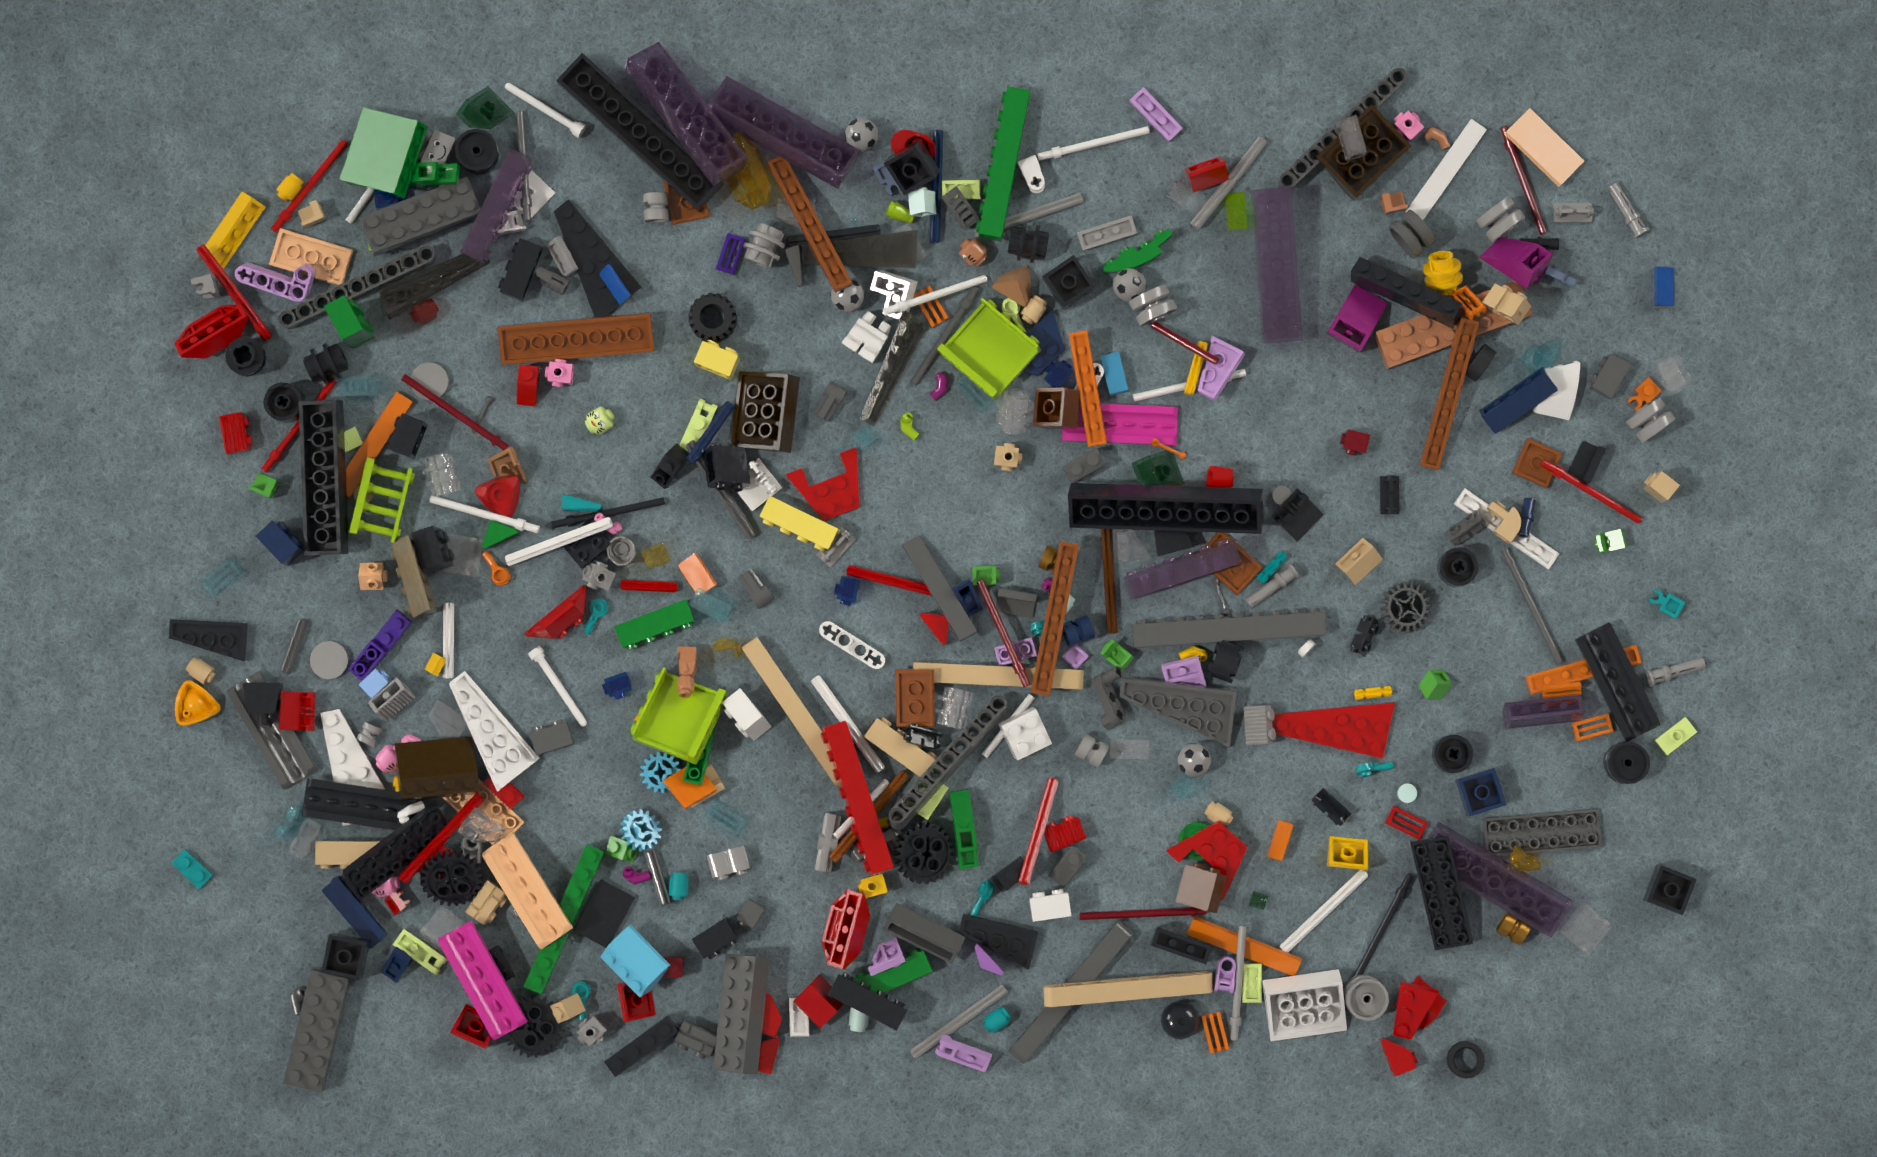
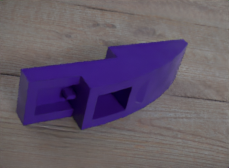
(380, 645)

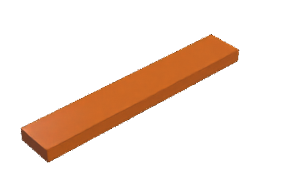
(1088, 388)
(375, 440)
(1571, 672)
(1254, 949)

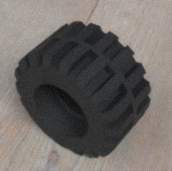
(705, 302)

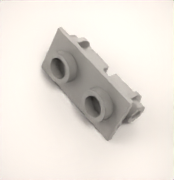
(1572, 212)
(840, 545)

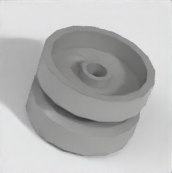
(1500, 219)
(1154, 308)
(1650, 419)
(1376, 1001)

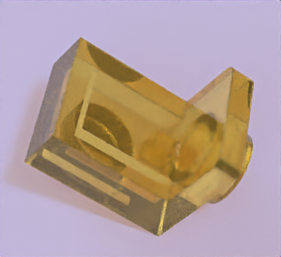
(723, 644)
(1523, 861)

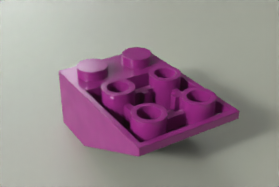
(1518, 259)
(1356, 318)

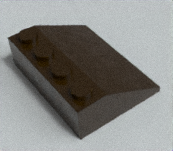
(1383, 149)
(765, 411)
(436, 768)

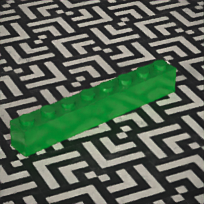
(1004, 163)
(571, 905)

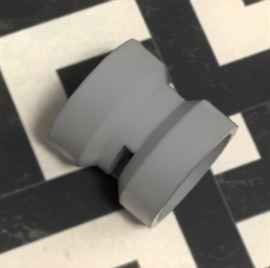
(369, 733)

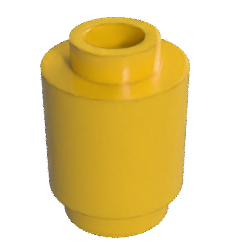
(289, 187)

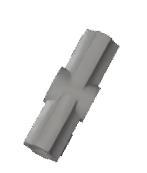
(827, 842)

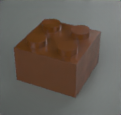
(1056, 408)

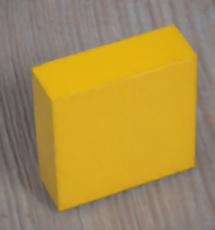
(435, 664)

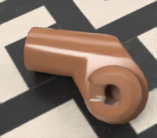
(1433, 133)

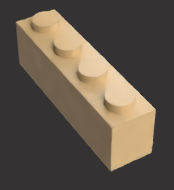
(893, 744)
(340, 852)

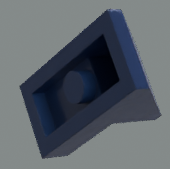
(967, 597)
(396, 964)

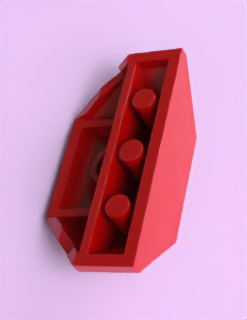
(212, 332)
(562, 617)
(845, 929)

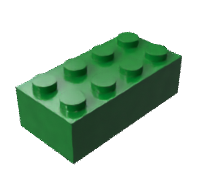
(349, 321)

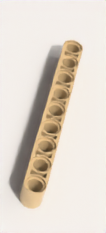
(998, 675)
(789, 702)
(1128, 989)

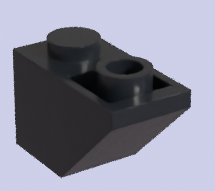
(670, 465)

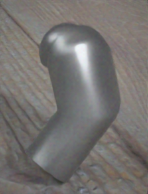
(296, 999)

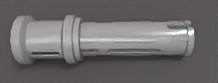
(1632, 218)
(1279, 580)
(1667, 673)

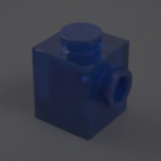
(385, 199)
(1058, 373)
(847, 590)
(617, 685)

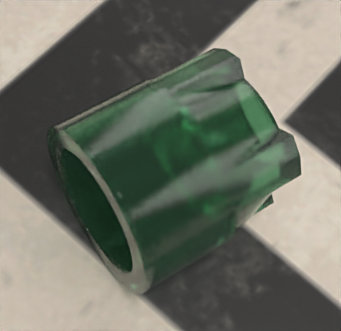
(1258, 900)

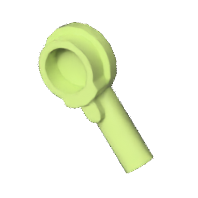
(1012, 309)

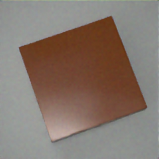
(1530, 460)

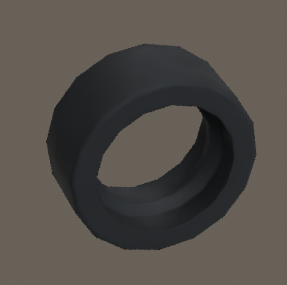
(1480, 362)
(1465, 1074)

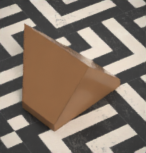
(1015, 285)
(507, 463)

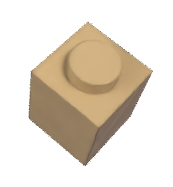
(567, 1008)

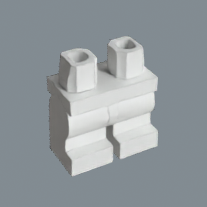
(870, 337)

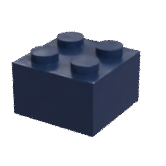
(280, 543)
(1480, 792)

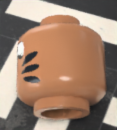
(973, 251)

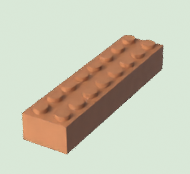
(1425, 336)

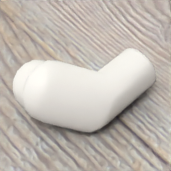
(403, 815)

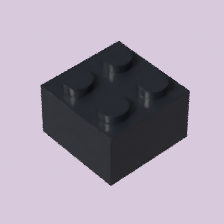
(912, 167)
(1068, 282)
(407, 436)
(433, 549)
(1669, 889)
(714, 938)
(345, 956)

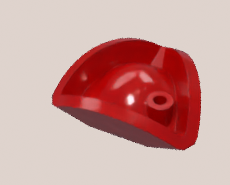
(500, 494)

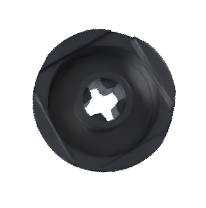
(274, 399)
(1446, 568)
(1226, 661)
(1463, 754)

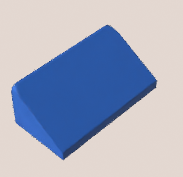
(615, 284)
(1663, 286)

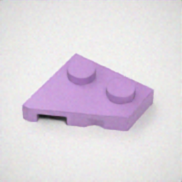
(1184, 671)
(887, 956)

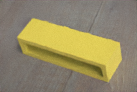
(799, 523)

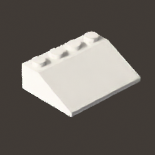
(1304, 1005)

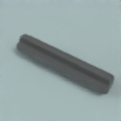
(294, 646)
(657, 876)

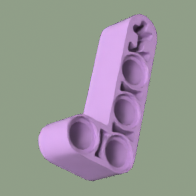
(273, 279)

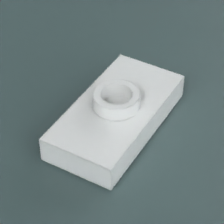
(798, 1021)

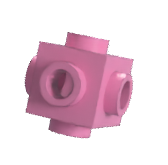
(1413, 122)
(566, 375)

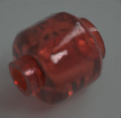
(424, 312)

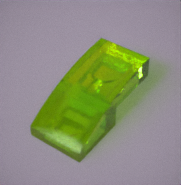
(1236, 211)

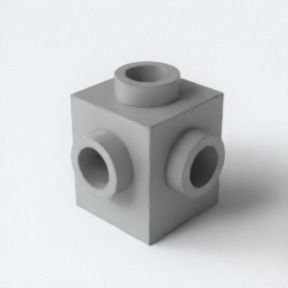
(598, 576)
(597, 1027)

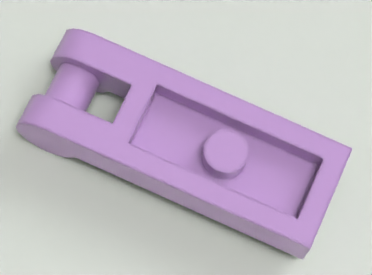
(963, 1053)

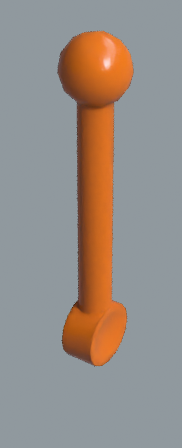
(1155, 442)

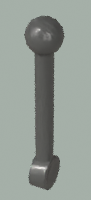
(489, 400)
(1215, 581)

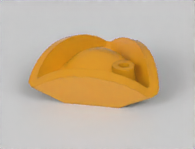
(194, 704)

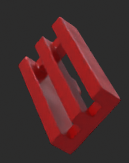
(1391, 815)

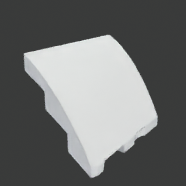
(1561, 402)

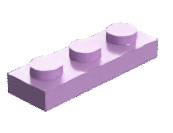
(1155, 114)

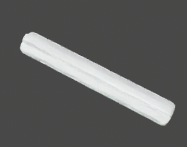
(448, 640)

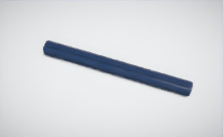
(936, 186)

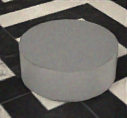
(1280, 494)

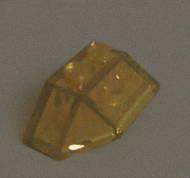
(752, 184)

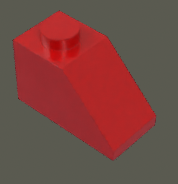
(527, 385)
(1398, 1057)

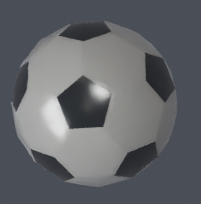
(861, 134)
(1129, 284)
(849, 298)
(1194, 760)

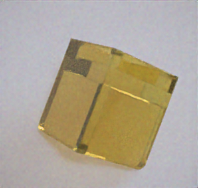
(655, 555)

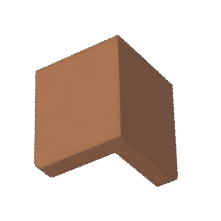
(1393, 203)

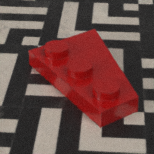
(1411, 1008)

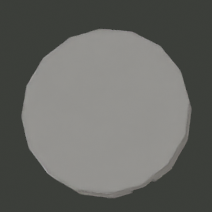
(431, 377)
(329, 660)

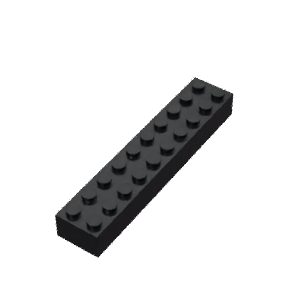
(637, 131)
(1166, 508)

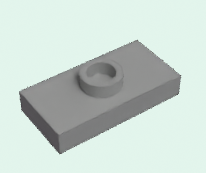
(562, 256)

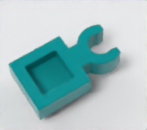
(1669, 604)

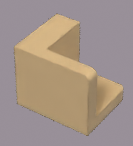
(312, 214)

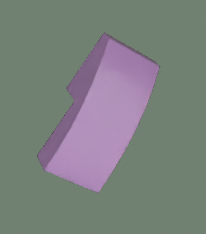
(1024, 649)

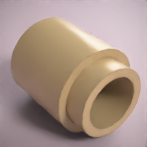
(1033, 310)
(201, 671)
(1217, 812)

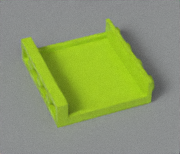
(990, 349)
(678, 723)

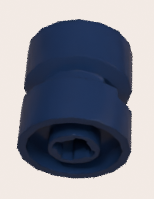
(1078, 631)

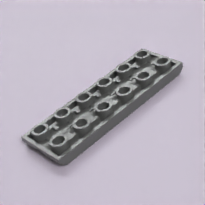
(279, 747)
(1543, 832)

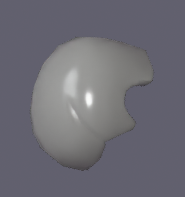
(621, 550)

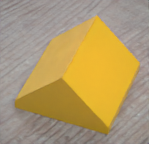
(1347, 853)

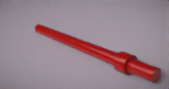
(285, 215)
(276, 454)
(1559, 472)

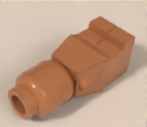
(687, 668)

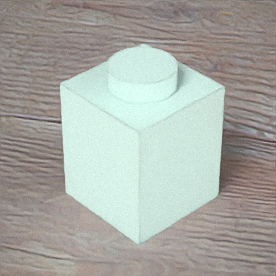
(922, 202)

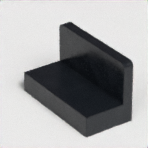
(1586, 462)

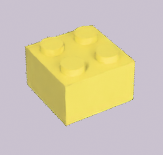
(717, 360)

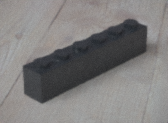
(1406, 292)

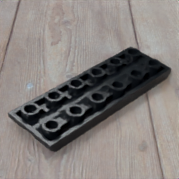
(1617, 682)
(353, 804)
(394, 851)
(1441, 892)

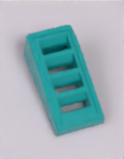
(572, 503)

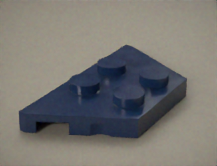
(1050, 343)

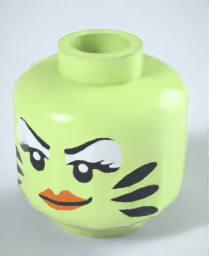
(599, 420)

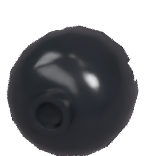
(1179, 1020)

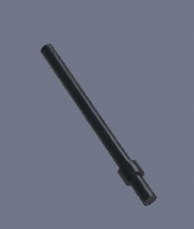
(572, 520)
(1400, 894)

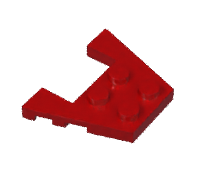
(833, 495)
(1217, 847)

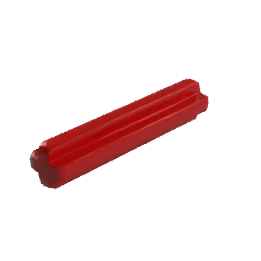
(652, 586)

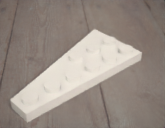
(498, 742)
(345, 753)

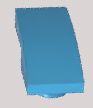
(1114, 373)

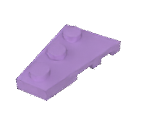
(1216, 376)

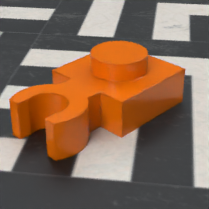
(1646, 392)

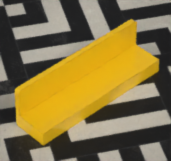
(234, 228)

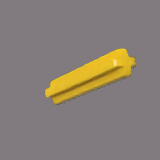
(1195, 371)

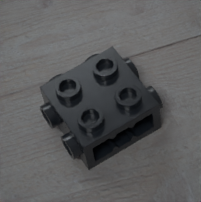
(726, 467)

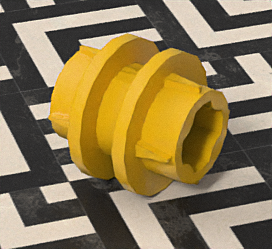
(1442, 272)

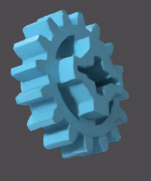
(652, 773)
(644, 829)

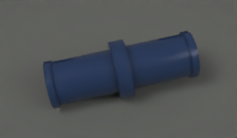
(1526, 517)

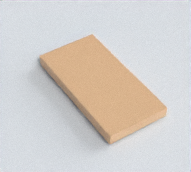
(1544, 147)
(328, 259)

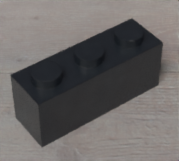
(520, 269)
(1181, 945)

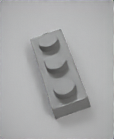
(1106, 233)

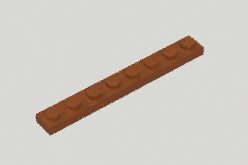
(809, 224)
(1449, 393)
(1054, 618)

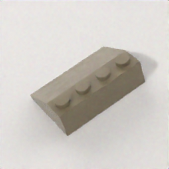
(414, 578)

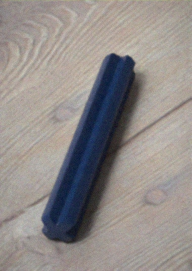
(710, 432)

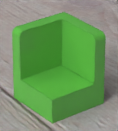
(264, 485)
(1435, 684)

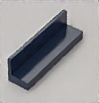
(1518, 400)
(354, 911)

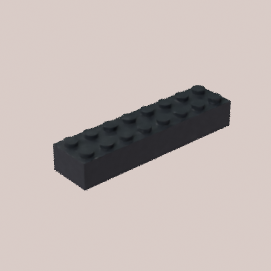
(323, 477)

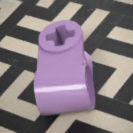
(1225, 976)

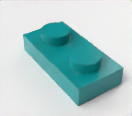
(192, 869)

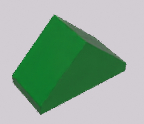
(497, 533)

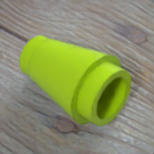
(899, 212)

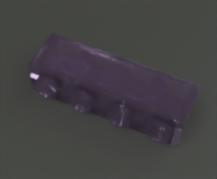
(1543, 711)

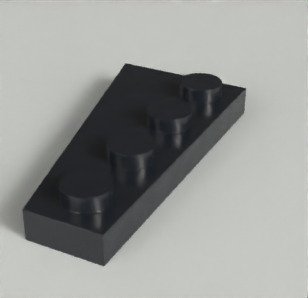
(219, 637)
(1008, 940)

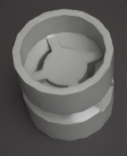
(655, 204)
(1091, 750)

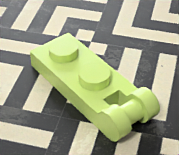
(698, 423)
(420, 951)

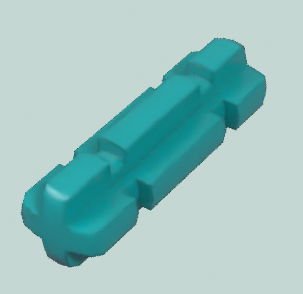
(1271, 567)

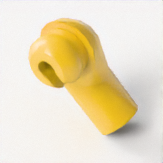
(1194, 651)

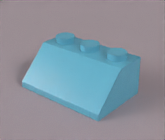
(635, 961)

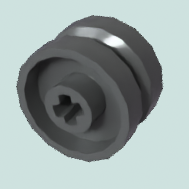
(1412, 234)

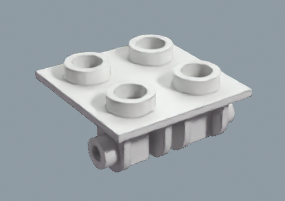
(761, 485)

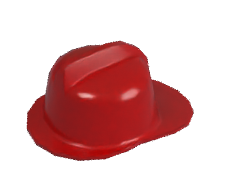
(906, 137)

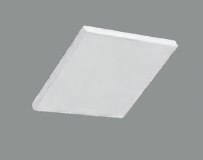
(538, 191)

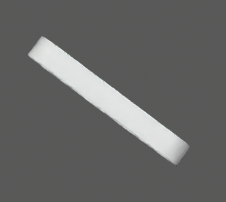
(854, 642)

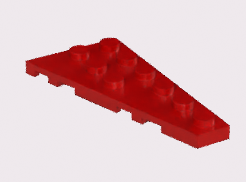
(1347, 728)

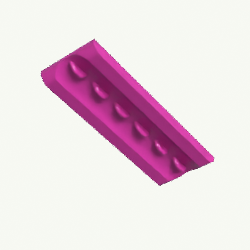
(1131, 424)
(482, 980)

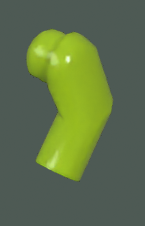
(906, 426)

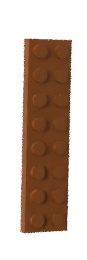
(576, 338)

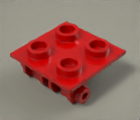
(297, 711)

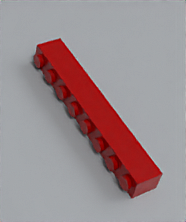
(857, 798)

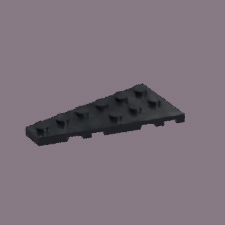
(591, 258)

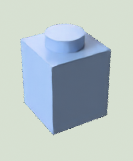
(375, 682)

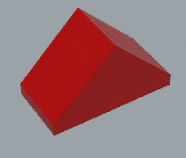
(937, 624)

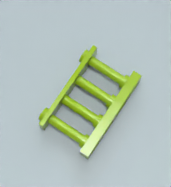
(363, 506)

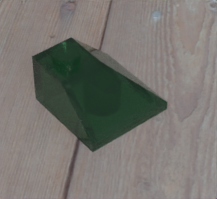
(484, 110)
(1158, 470)

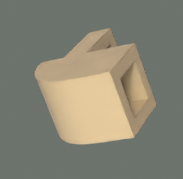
(1509, 524)

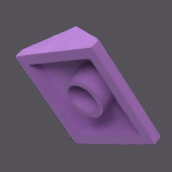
(986, 961)

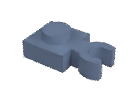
(885, 177)
(1555, 274)

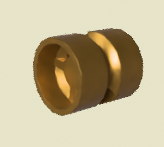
(1048, 559)
(1512, 927)

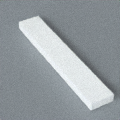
(1447, 169)
(1530, 546)

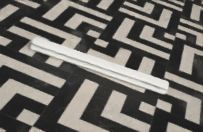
(558, 541)
(841, 715)
(1324, 910)

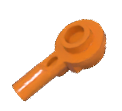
(499, 575)

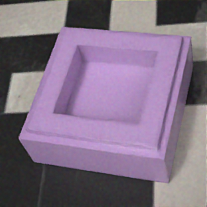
(1075, 656)

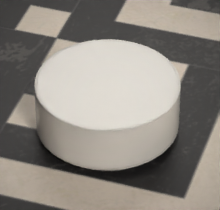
(1304, 650)

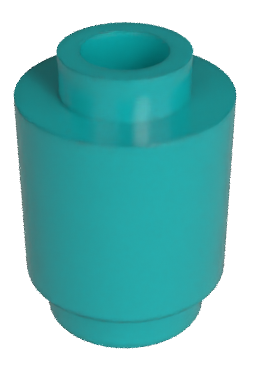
(678, 886)
(996, 1020)

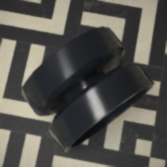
(485, 159)
(1615, 766)

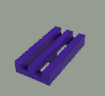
(725, 269)

